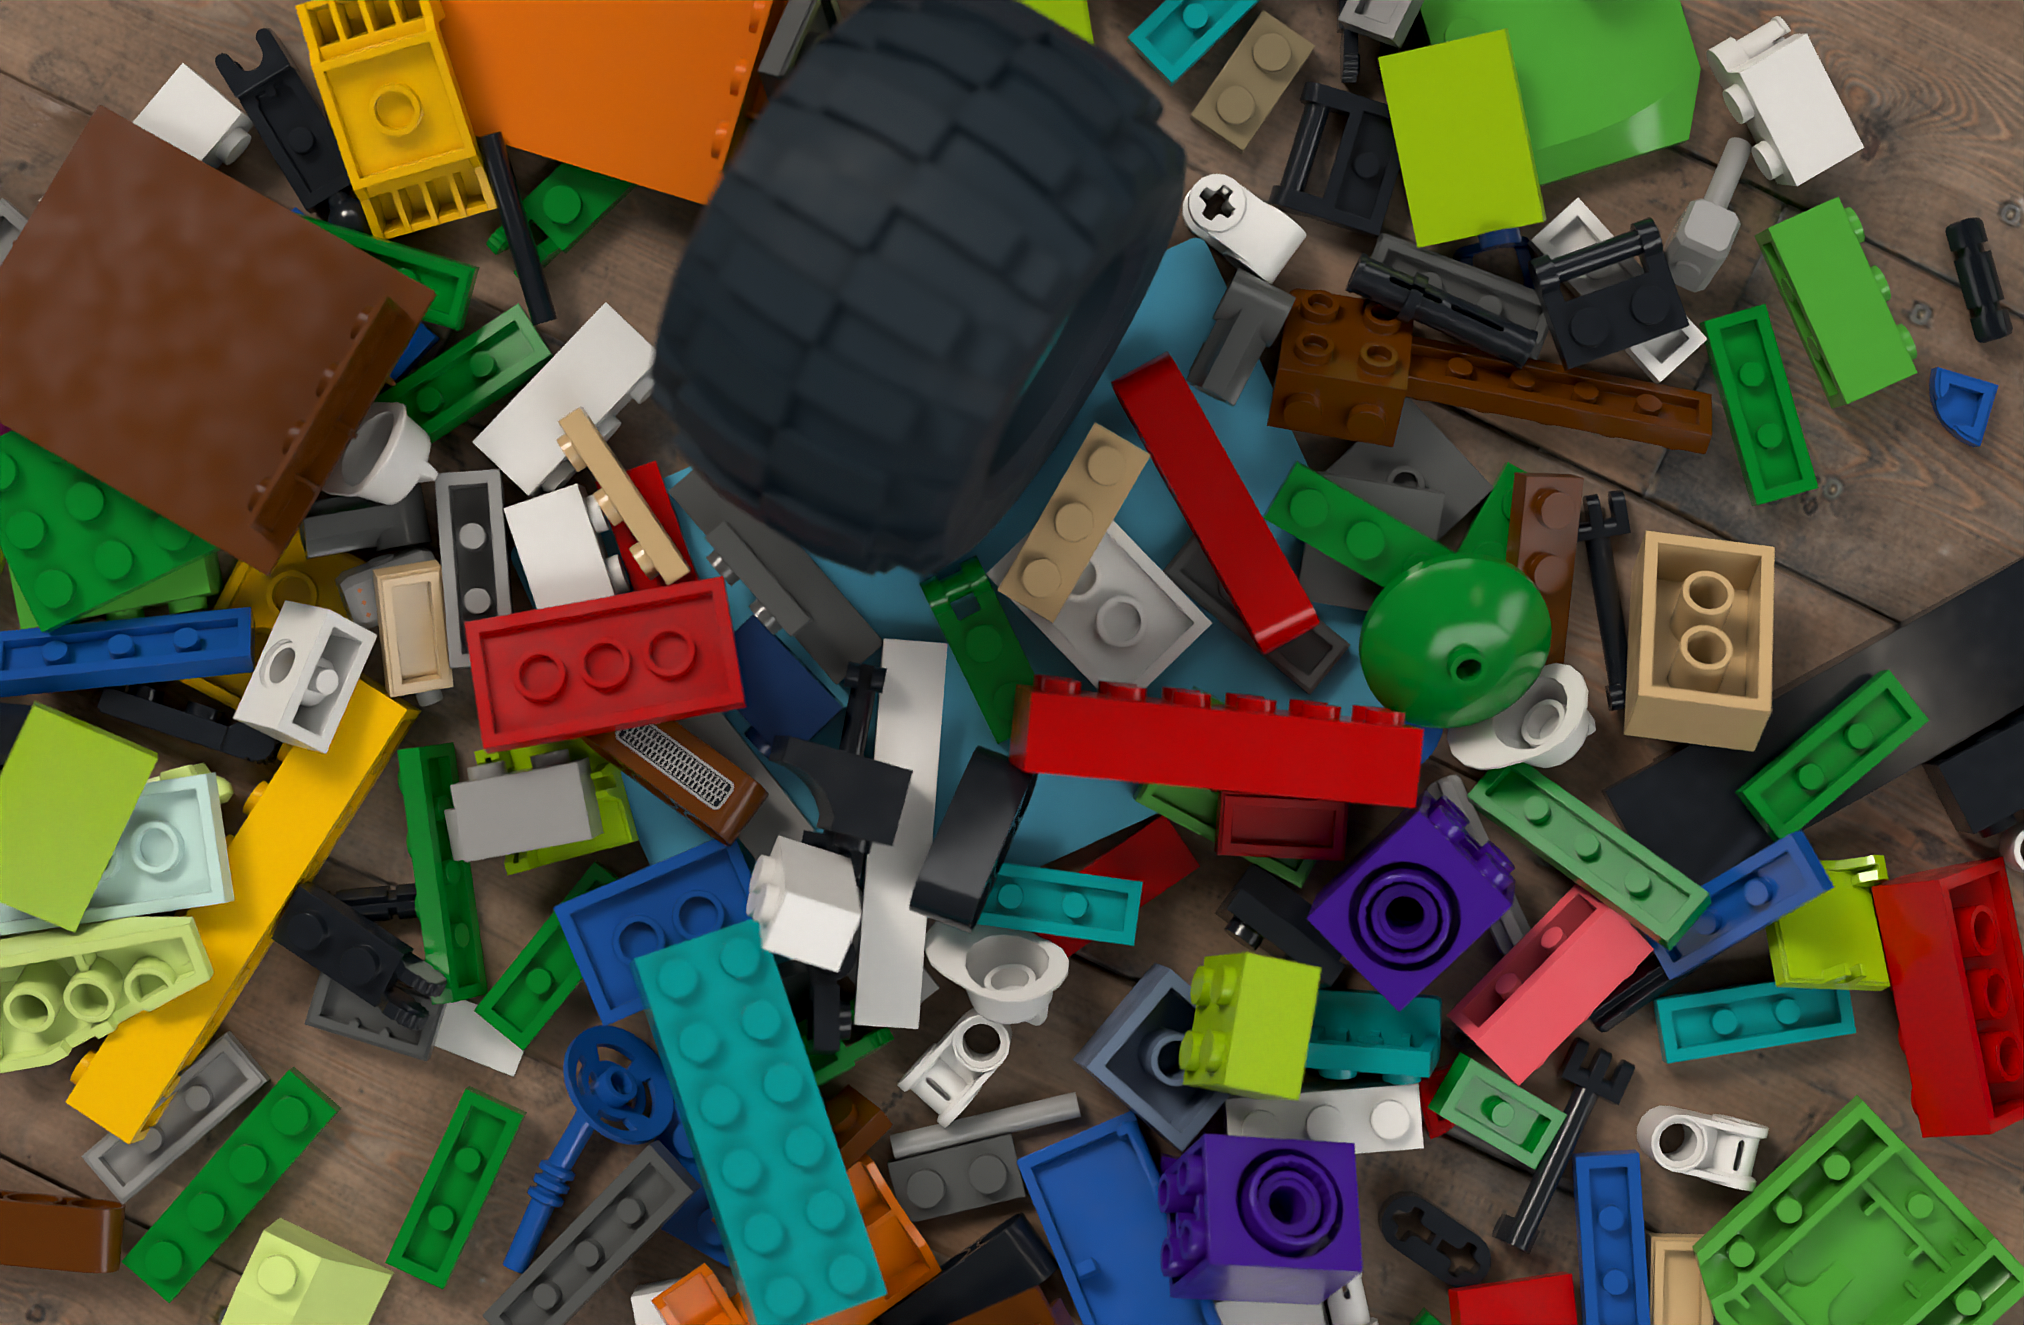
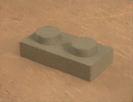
(1252, 82)

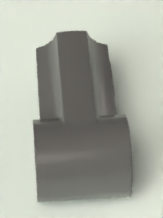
(1244, 325)
(359, 524)

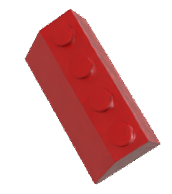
(1957, 994)

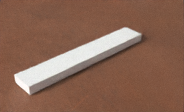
(889, 932)

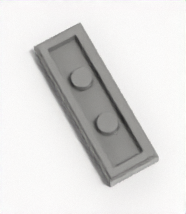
(204, 1097)

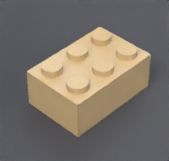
(1700, 641)

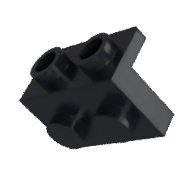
(1275, 918)

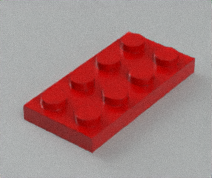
(604, 665)

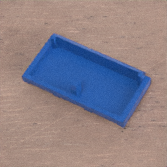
(1106, 1226)

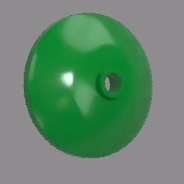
(1453, 613)

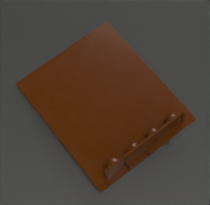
(193, 338)

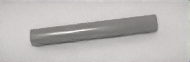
(985, 1125)

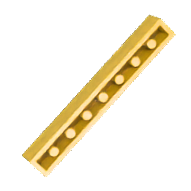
(278, 847)

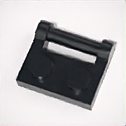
(1362, 168)
(1616, 314)

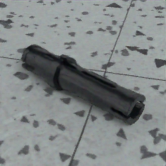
(1440, 310)

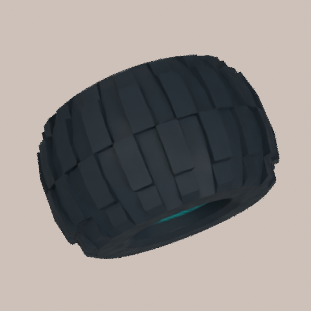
(914, 278)

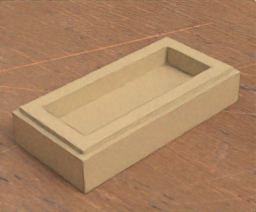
(412, 628)
(1675, 1281)

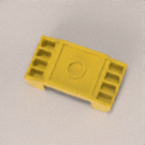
(396, 112)

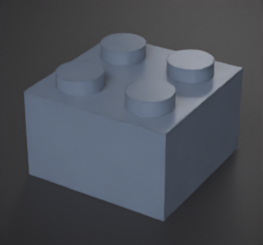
(1139, 1058)

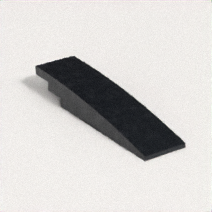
(1953, 660)

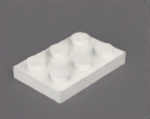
(1121, 616)

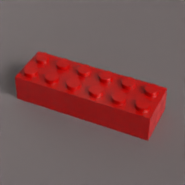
(1215, 746)

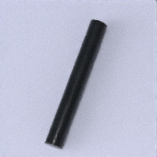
(516, 228)

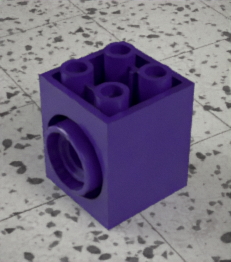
(1441, 866)
(1261, 1220)

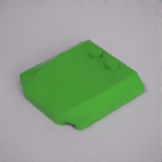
(1591, 74)
(1855, 1238)

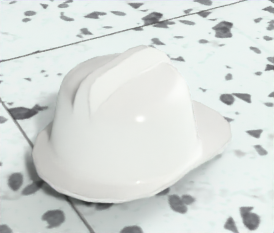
(384, 458)
(1539, 729)
(1002, 969)

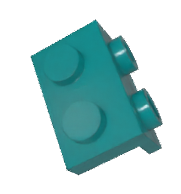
(1367, 1034)

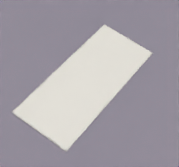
(475, 1039)

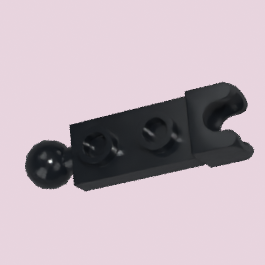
(295, 130)

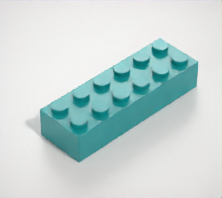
(757, 1127)

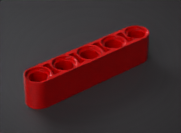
(1215, 503)

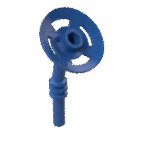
(604, 1098)

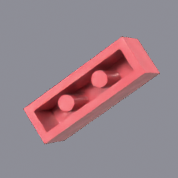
(1549, 983)

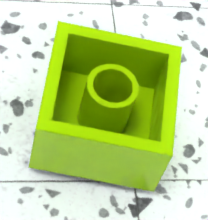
(1250, 1026)

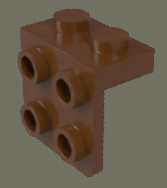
(1341, 368)

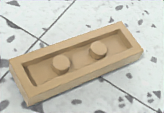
(621, 498)
(1074, 522)

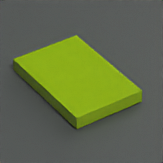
(1462, 138)
(64, 812)

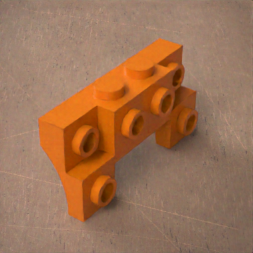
(896, 1243)

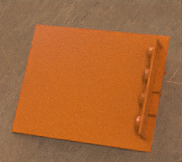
(616, 84)

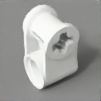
(1253, 233)
(953, 1073)
(1713, 1145)

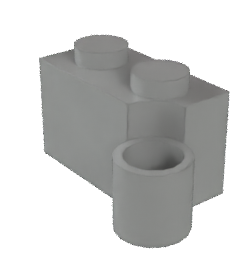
(523, 808)

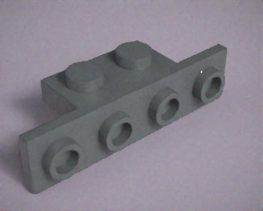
(783, 578)

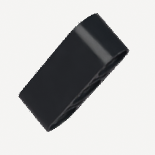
(973, 840)
(982, 1274)

